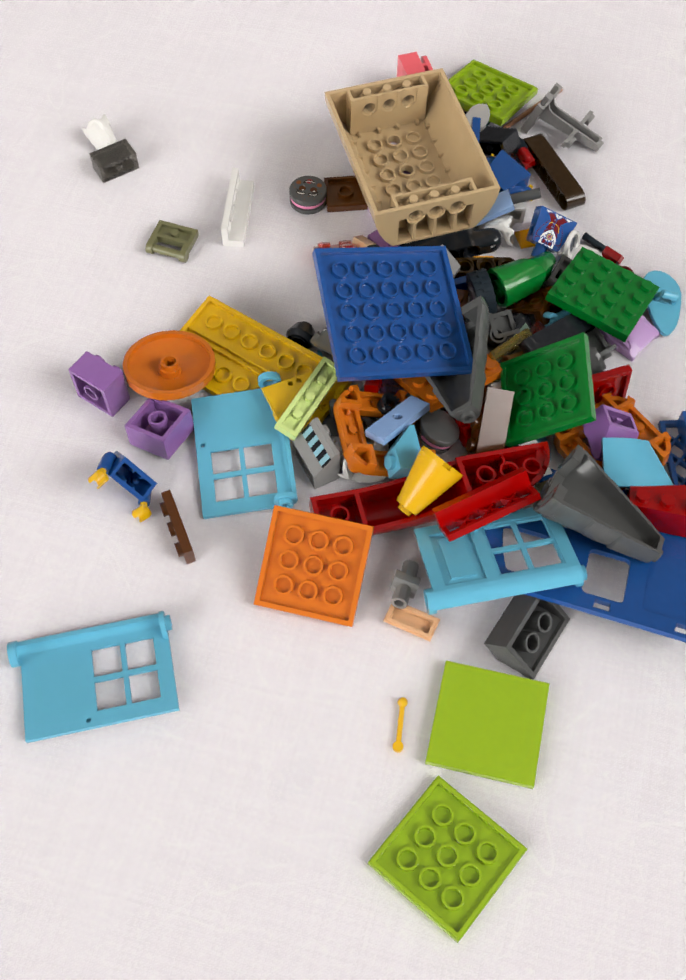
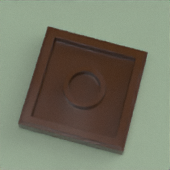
(344, 194)

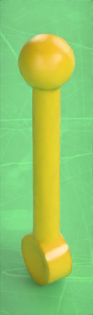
(398, 745)

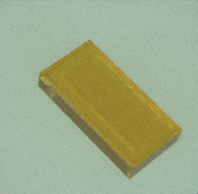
(509, 345)

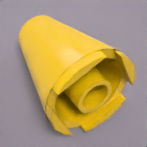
(426, 482)

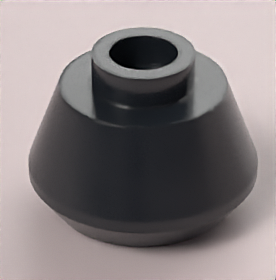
(301, 333)

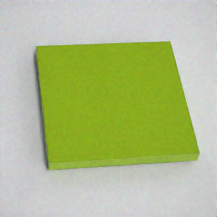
(485, 85)
(488, 724)
(447, 858)

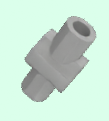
(405, 584)

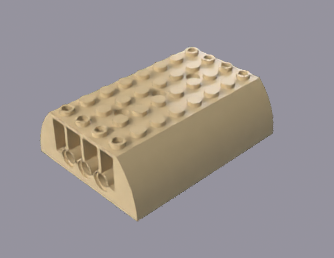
(449, 175)

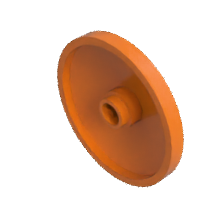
(169, 365)

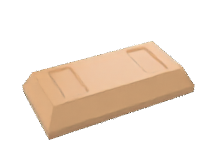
(412, 621)

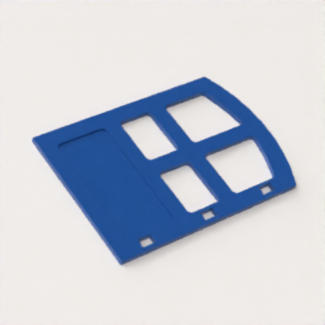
(652, 593)

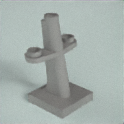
(556, 117)

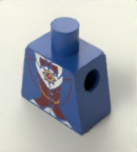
(548, 230)

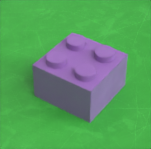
(99, 383)
(159, 427)

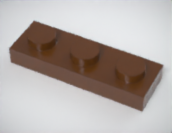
(176, 527)

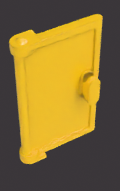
(281, 394)

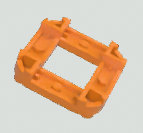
(347, 412)
(568, 439)

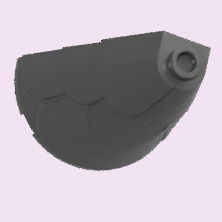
(464, 393)
(596, 507)

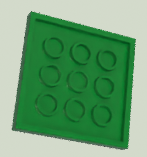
(602, 293)
(549, 390)

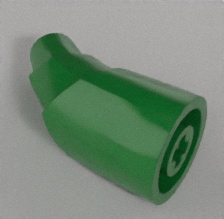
(520, 278)

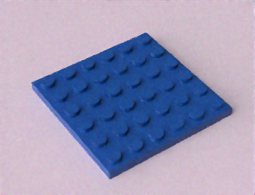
(392, 312)

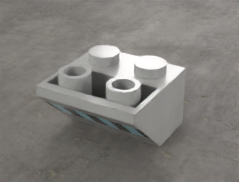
(318, 454)

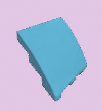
(632, 463)

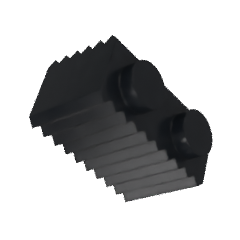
(495, 139)

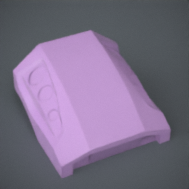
(637, 340)

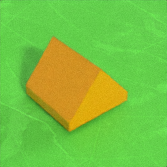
(521, 237)

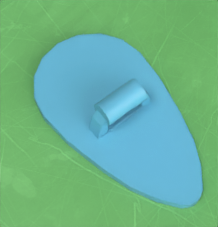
(666, 304)

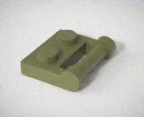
(172, 235)

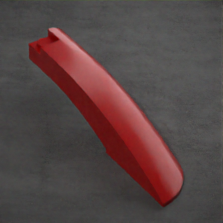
(379, 505)

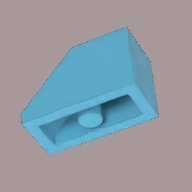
(402, 454)

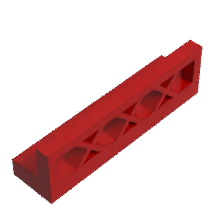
(484, 502)

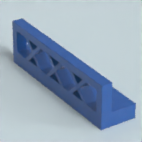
(680, 424)

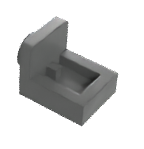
(597, 341)

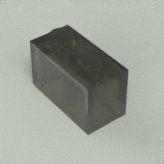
(114, 160)

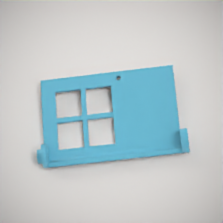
(237, 423)
(468, 572)
(61, 678)

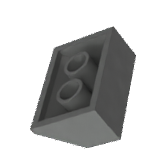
(527, 633)

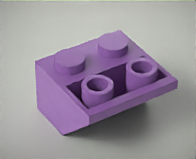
(609, 424)

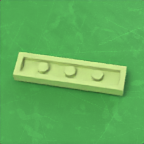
(307, 399)

